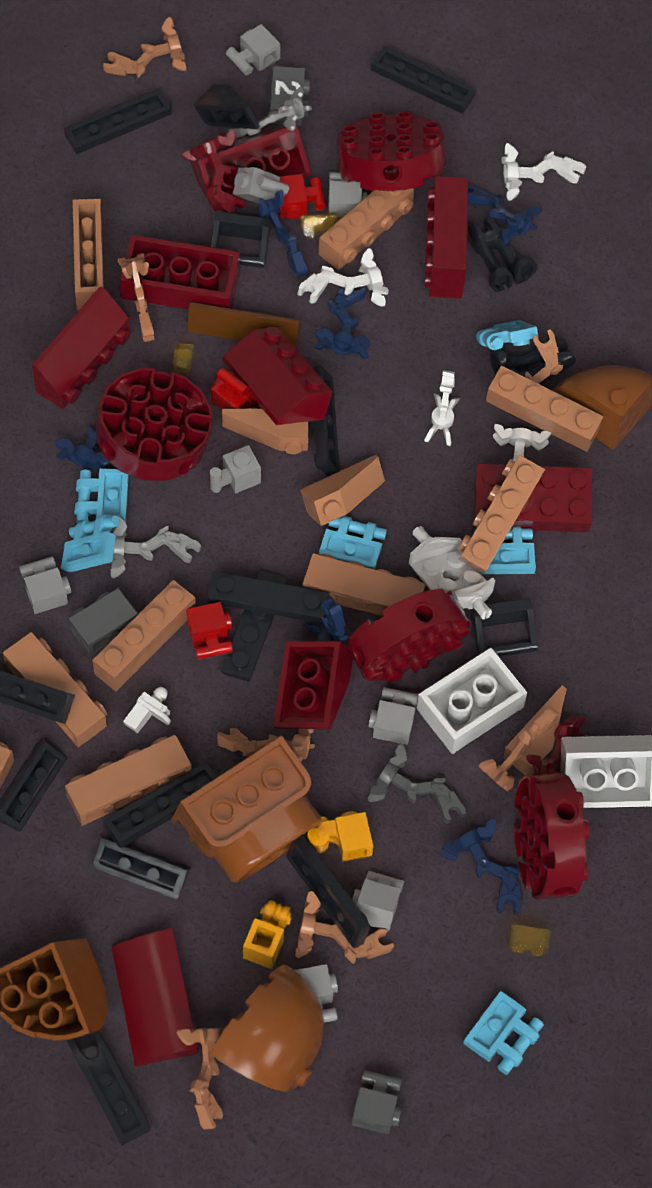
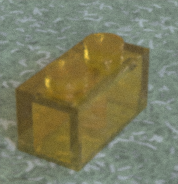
(317, 224)
(529, 939)

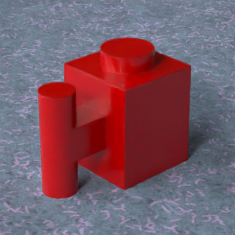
(298, 196)
(230, 392)
(209, 630)

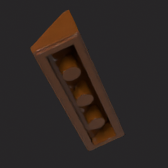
(237, 323)

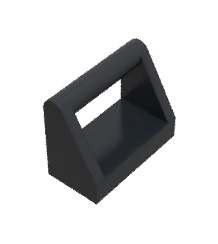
(243, 227)
(503, 614)

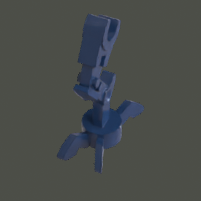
(270, 209)
(518, 223)
(342, 341)
(82, 454)
(332, 623)
(470, 842)

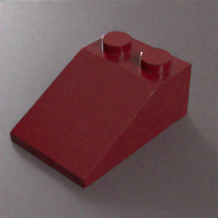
(312, 684)

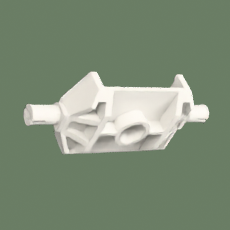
(439, 560)

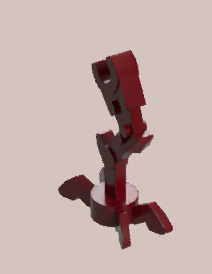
(224, 201)
(568, 729)

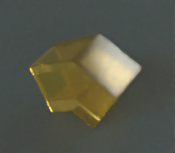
(183, 358)

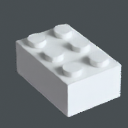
(471, 700)
(610, 769)

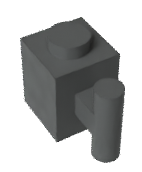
(376, 1108)

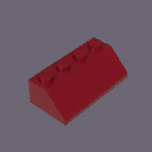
(271, 150)
(81, 349)
(279, 377)

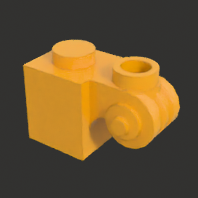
(348, 832)
(267, 936)

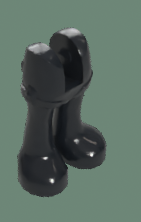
(517, 269)
(500, 358)

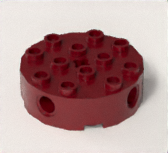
(391, 151)
(153, 424)
(409, 635)
(551, 835)

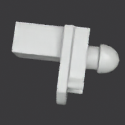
(146, 707)

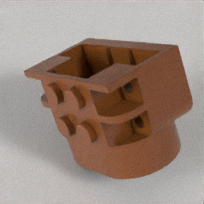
(251, 811)

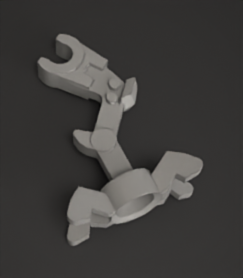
(292, 109)
(175, 542)

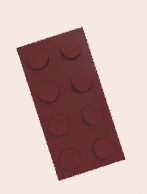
(446, 237)
(183, 273)
(556, 504)

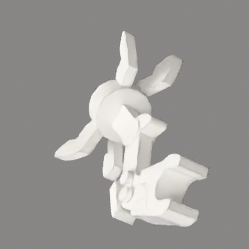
(512, 172)
(372, 278)
(442, 415)
(520, 438)

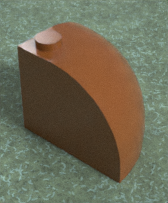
(614, 392)
(54, 992)
(276, 1034)

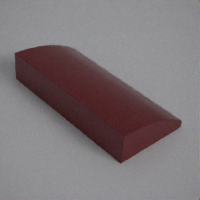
(153, 997)

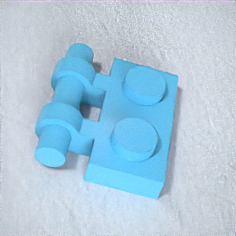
(515, 332)
(111, 490)
(91, 544)
(353, 548)
(514, 556)
(496, 1025)

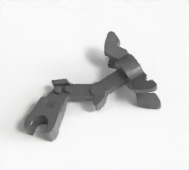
(445, 798)

